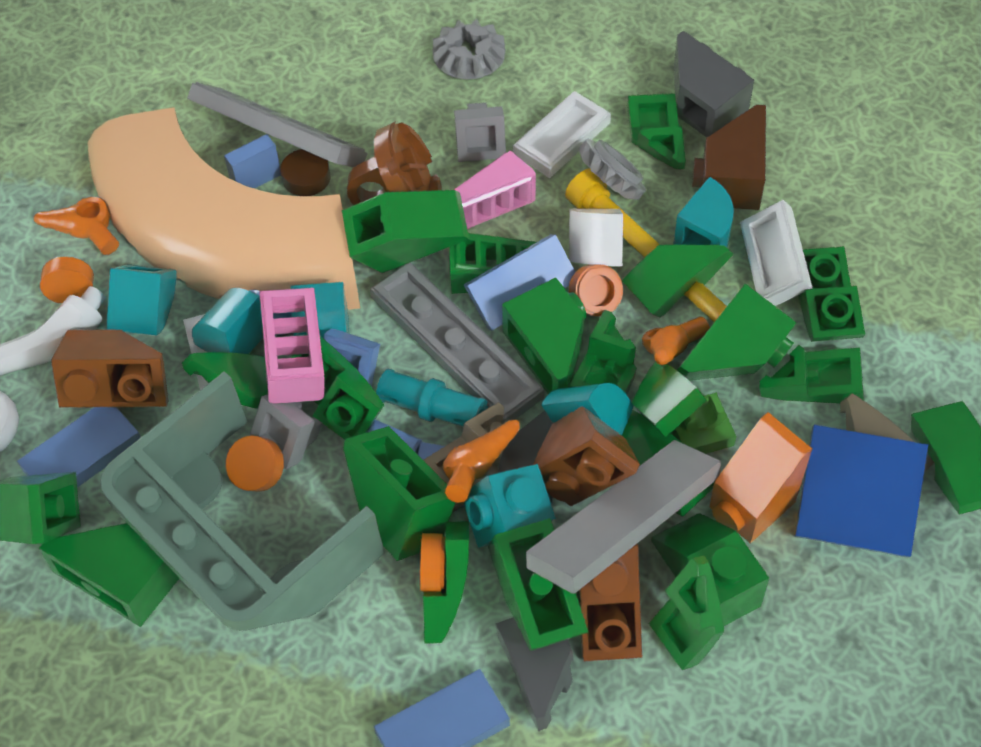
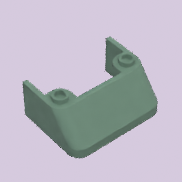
(161, 494)

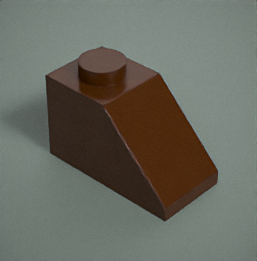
(737, 159)

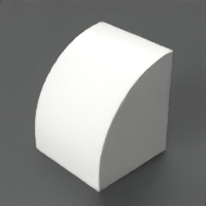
(596, 236)

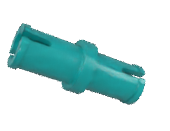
(429, 398)

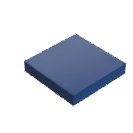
(861, 491)

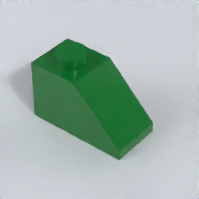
(546, 332)
(741, 339)
(398, 489)
(38, 507)
(112, 568)
(735, 570)
(540, 607)

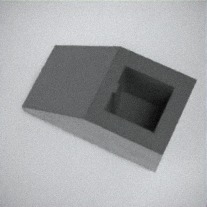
(708, 86)

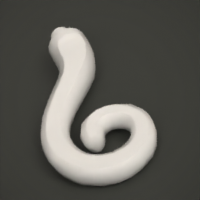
(40, 346)

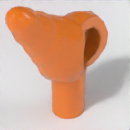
(82, 220)
(672, 340)
(475, 459)

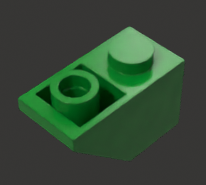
(403, 227)

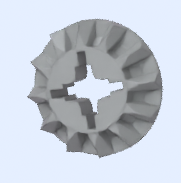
(458, 61)
(612, 168)

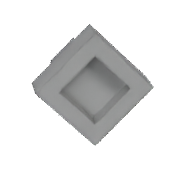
(480, 132)
(286, 427)

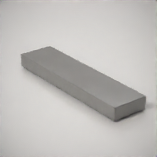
(277, 125)
(456, 342)
(622, 516)

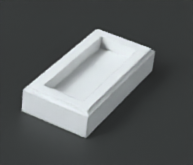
(561, 134)
(775, 253)

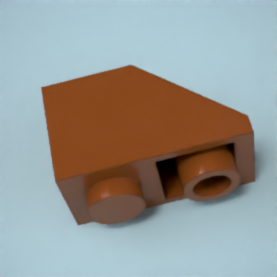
(108, 371)
(583, 457)
(613, 611)

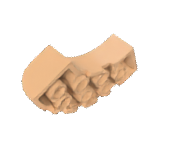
(208, 225)

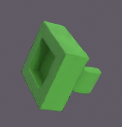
(707, 427)

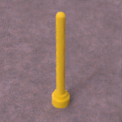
(589, 192)

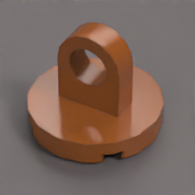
(397, 165)

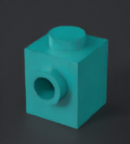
(507, 502)

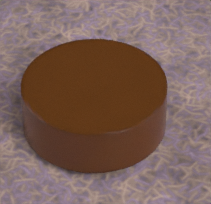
(305, 173)

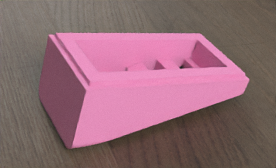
(497, 189)
(298, 377)

